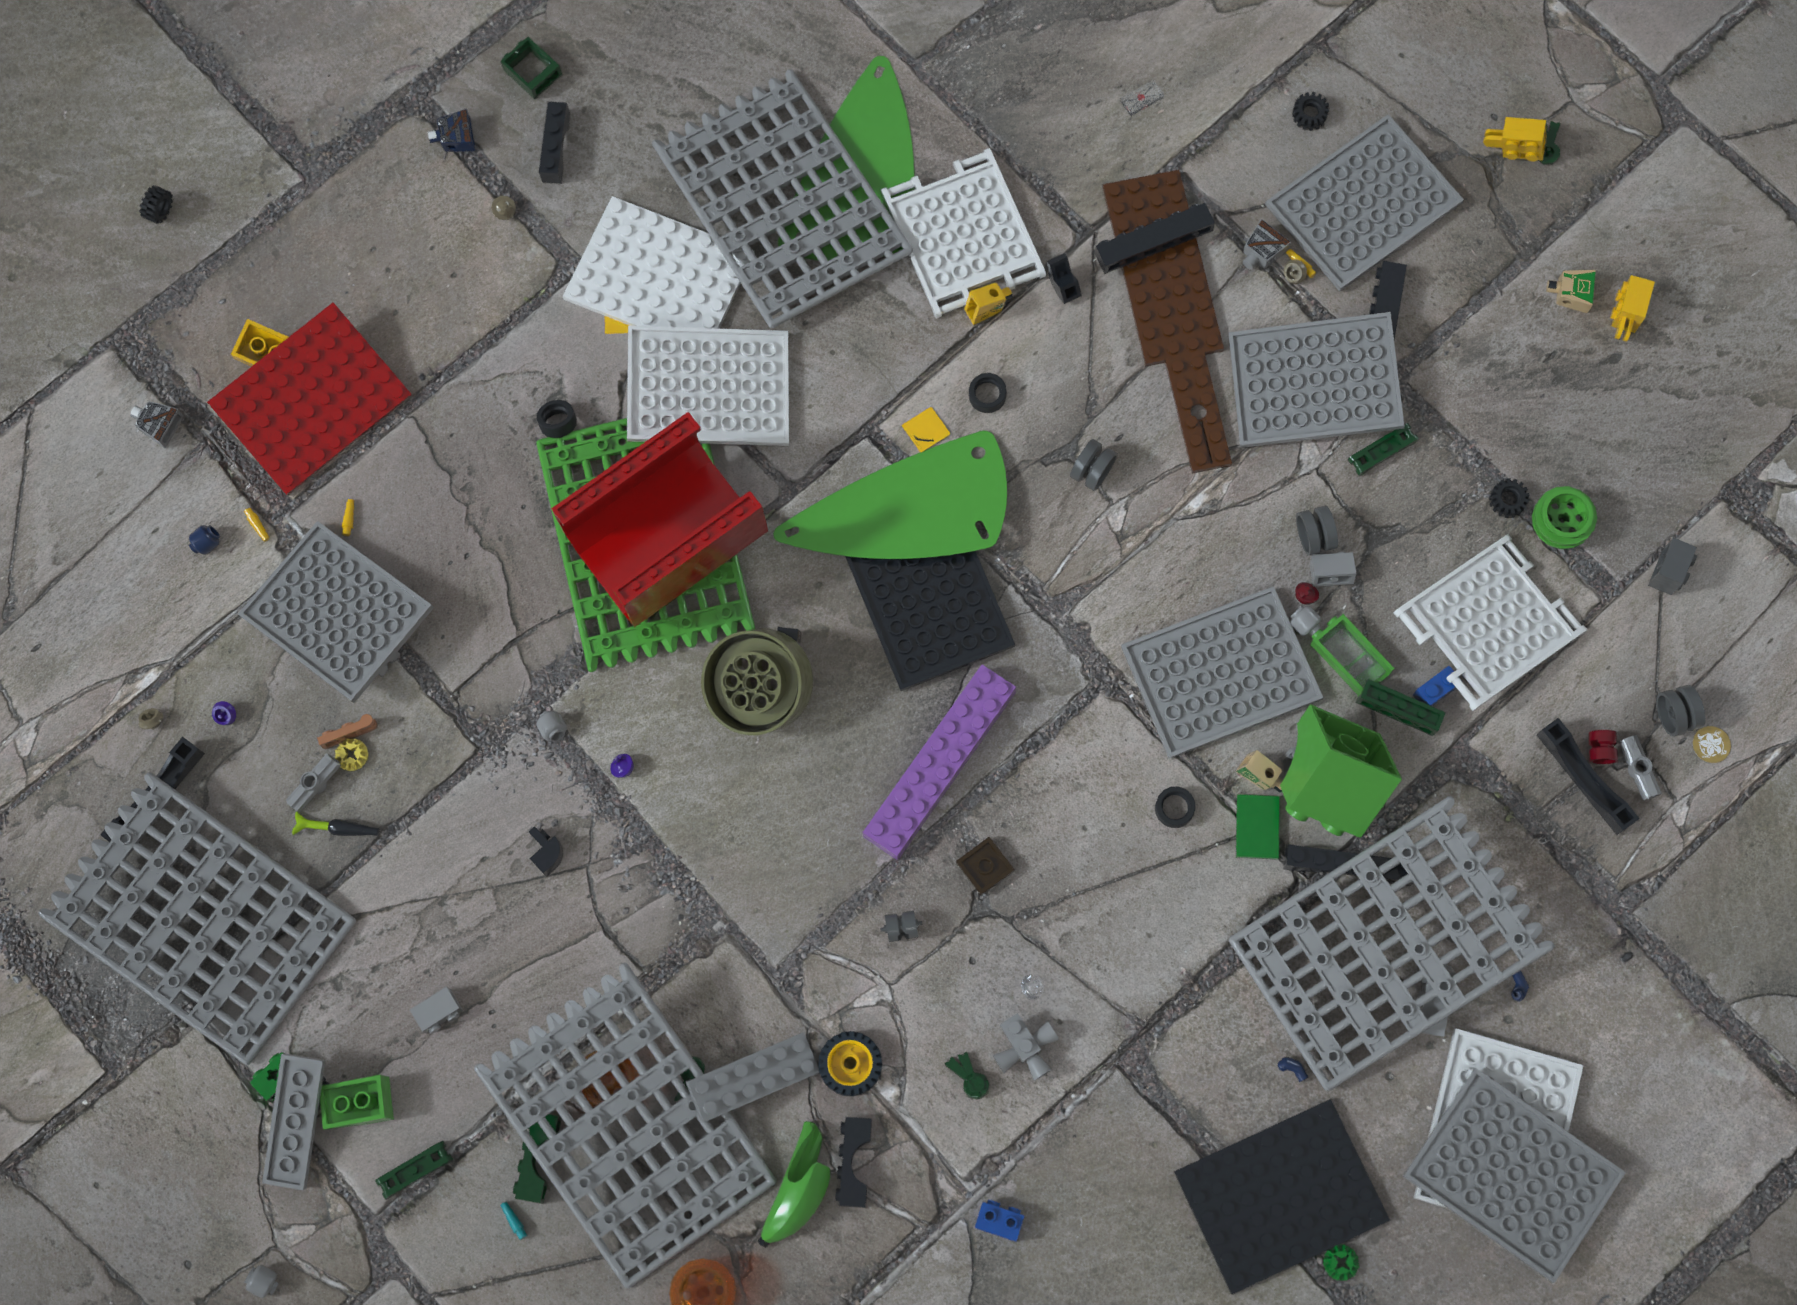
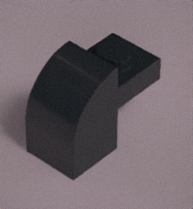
(1062, 279)
(550, 853)

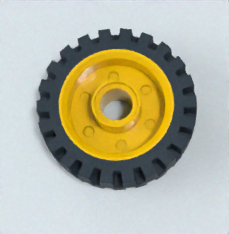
(850, 1081)

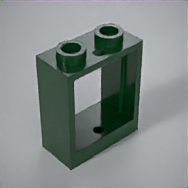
(542, 80)

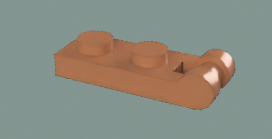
(348, 731)

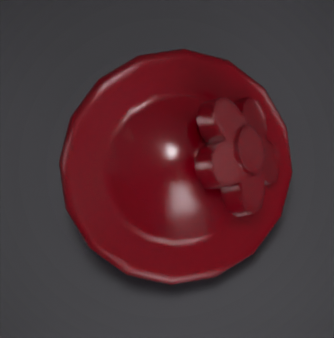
(1306, 593)

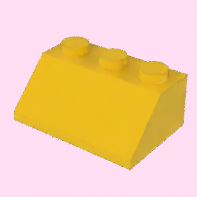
(255, 342)

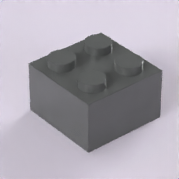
(1673, 566)

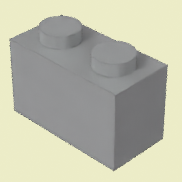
(1332, 569)
(436, 1011)

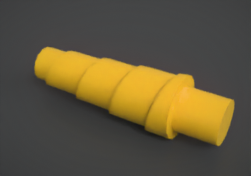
(1294, 256)
(255, 522)
(347, 523)

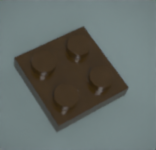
(985, 866)

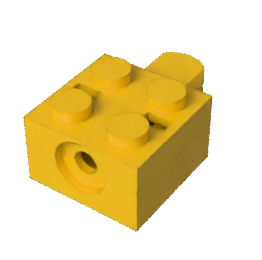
(1519, 139)
(1631, 306)

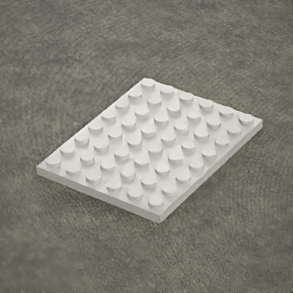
(653, 271)
(723, 377)
(1534, 1077)

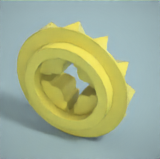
(361, 754)

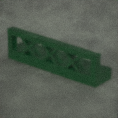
(1401, 707)

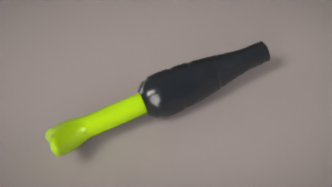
(336, 827)

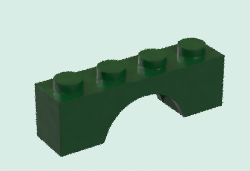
(531, 1185)

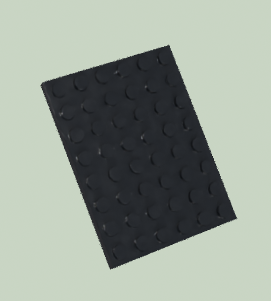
(931, 613)
(1281, 1196)

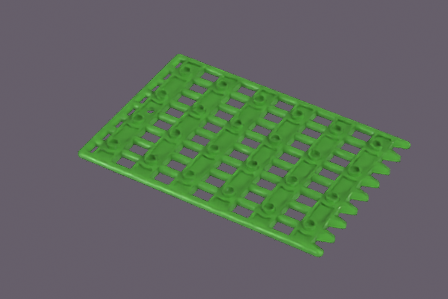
(647, 634)

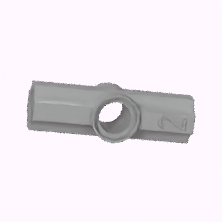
(321, 774)
(1644, 780)

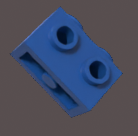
(999, 1220)

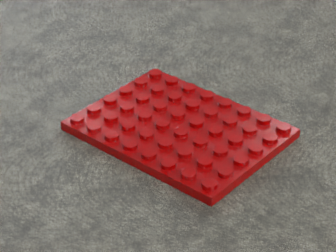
(309, 398)

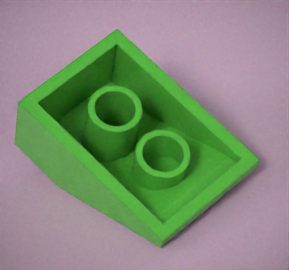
(356, 1102)

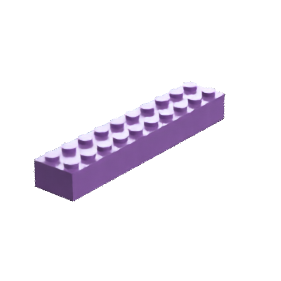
(939, 762)

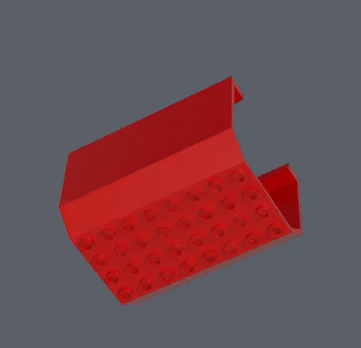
(658, 521)

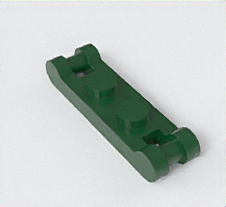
(1383, 449)
(414, 1169)

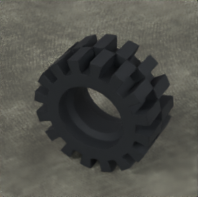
(1310, 121)
(156, 204)
(1509, 486)

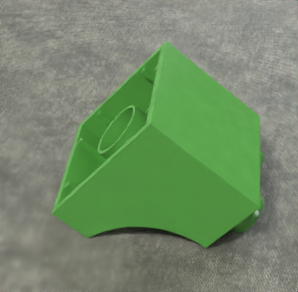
(1338, 773)

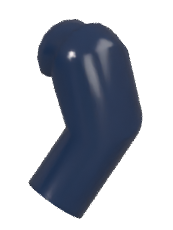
(1521, 987)
(1293, 1065)

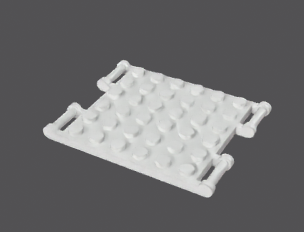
(963, 232)
(1490, 621)

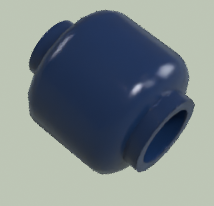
(204, 539)

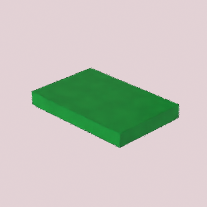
(1257, 827)

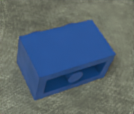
(1435, 688)

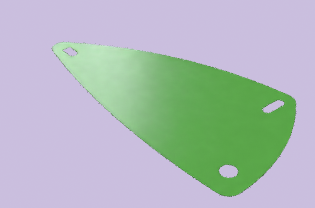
(878, 138)
(912, 506)

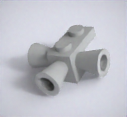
(1025, 1046)

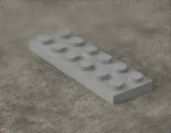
(752, 1077)
(293, 1121)

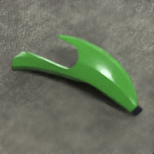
(800, 1189)

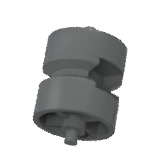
(900, 926)

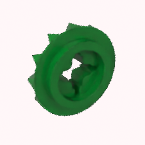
(1341, 1273)

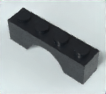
(555, 127)
(856, 1134)

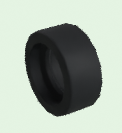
(987, 378)
(556, 407)
(1175, 823)

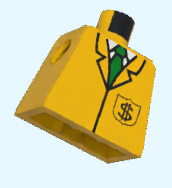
(986, 302)

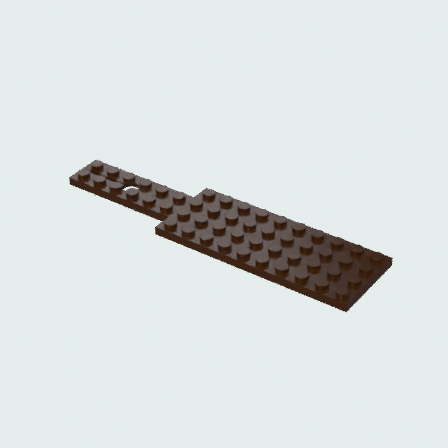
(1173, 311)

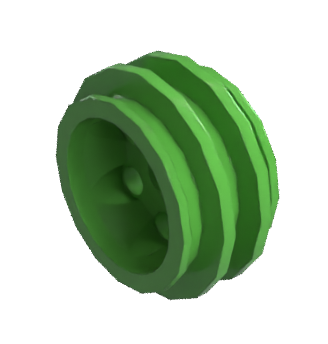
(1557, 533)

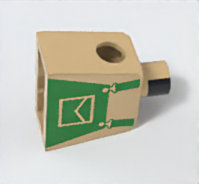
(1574, 289)
(1254, 769)

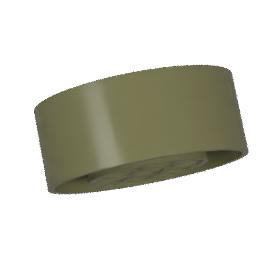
(786, 665)

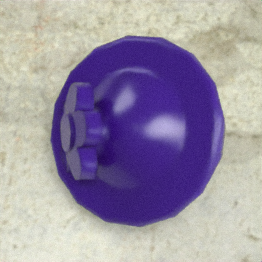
(223, 713)
(622, 766)

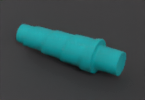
(515, 1224)

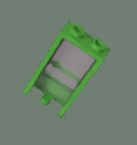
(1350, 654)

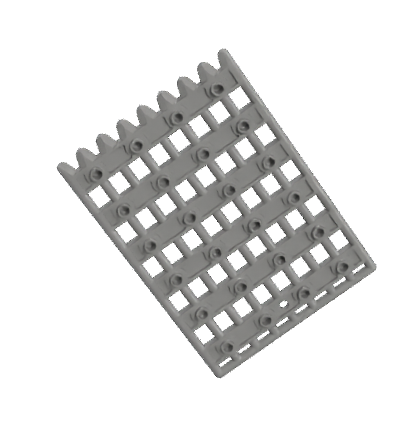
(790, 211)
(113, 855)
(1480, 882)
(717, 1140)

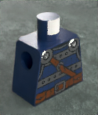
(454, 132)

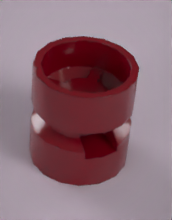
(1603, 747)

